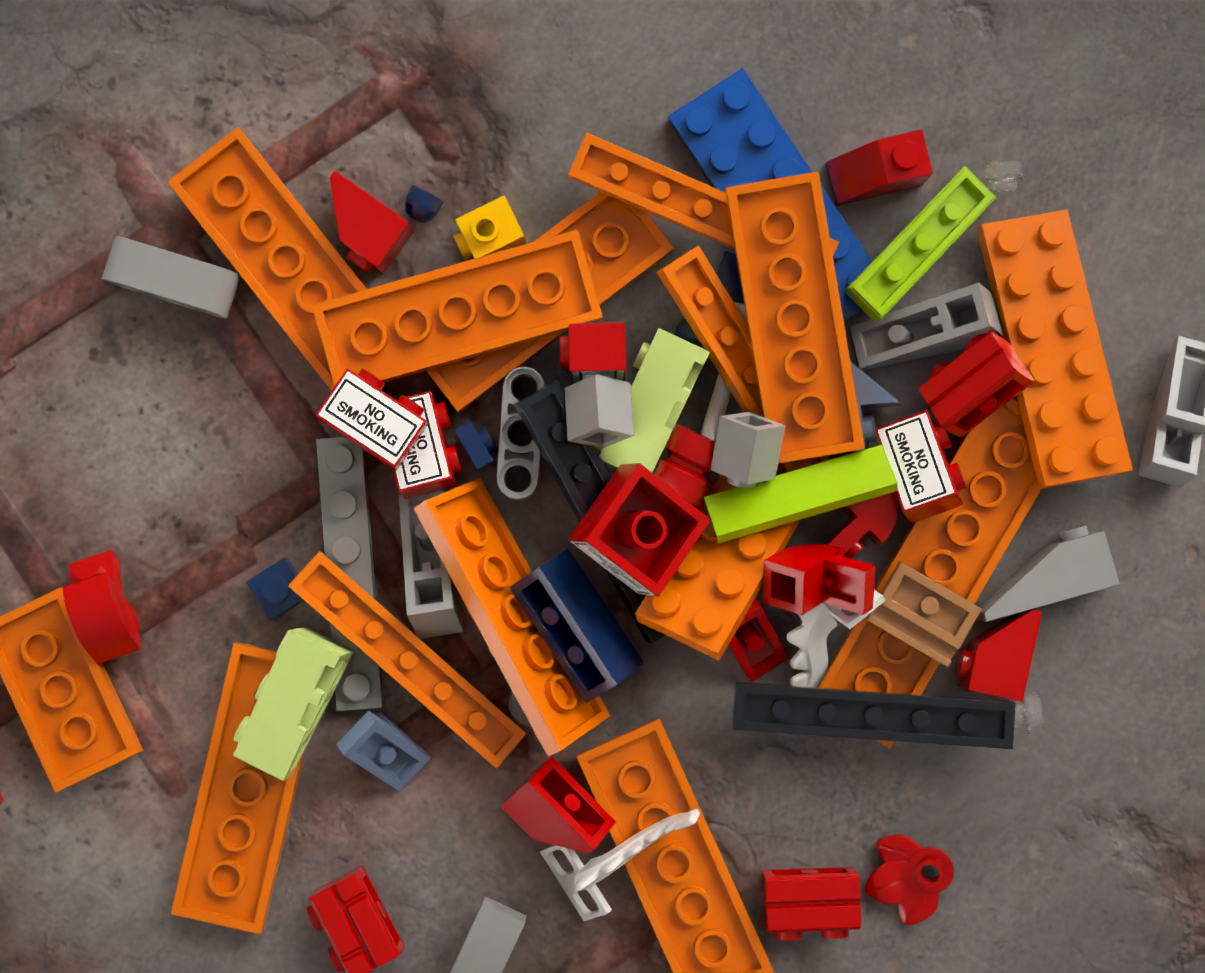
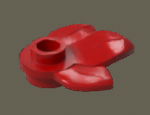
(902, 878)

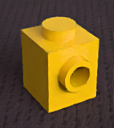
(488, 230)

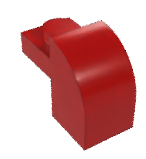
(869, 517)
(817, 574)
(98, 608)

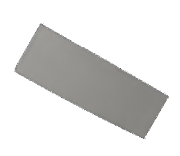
(1177, 417)
(489, 939)

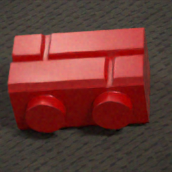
(975, 383)
(811, 901)
(354, 923)

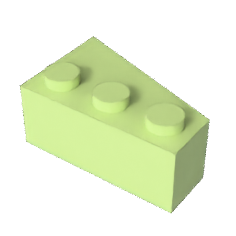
(657, 397)
(291, 701)

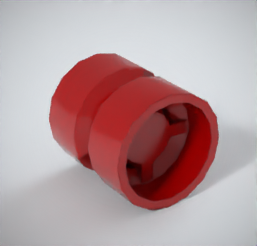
(687, 465)

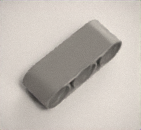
(171, 277)
(509, 454)

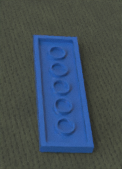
(742, 142)

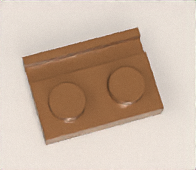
(924, 614)

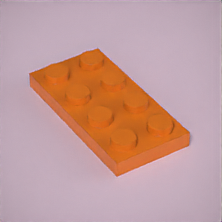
(713, 586)
(62, 694)

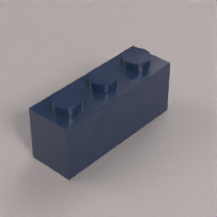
(577, 625)

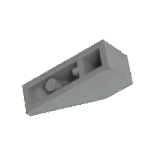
(927, 328)
(1056, 573)
(430, 594)

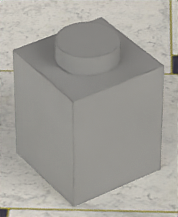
(599, 410)
(747, 448)

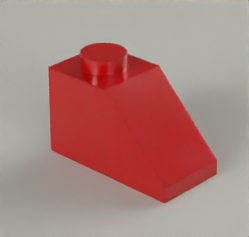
(880, 168)
(367, 226)
(756, 644)
(1000, 657)
(558, 809)

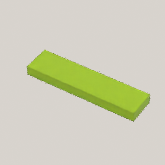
(920, 244)
(801, 494)

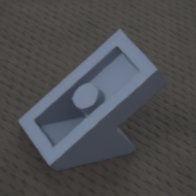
(869, 395)
(383, 749)

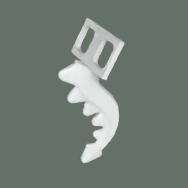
(812, 637)
(600, 867)

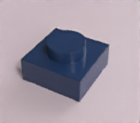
(478, 445)
(272, 589)

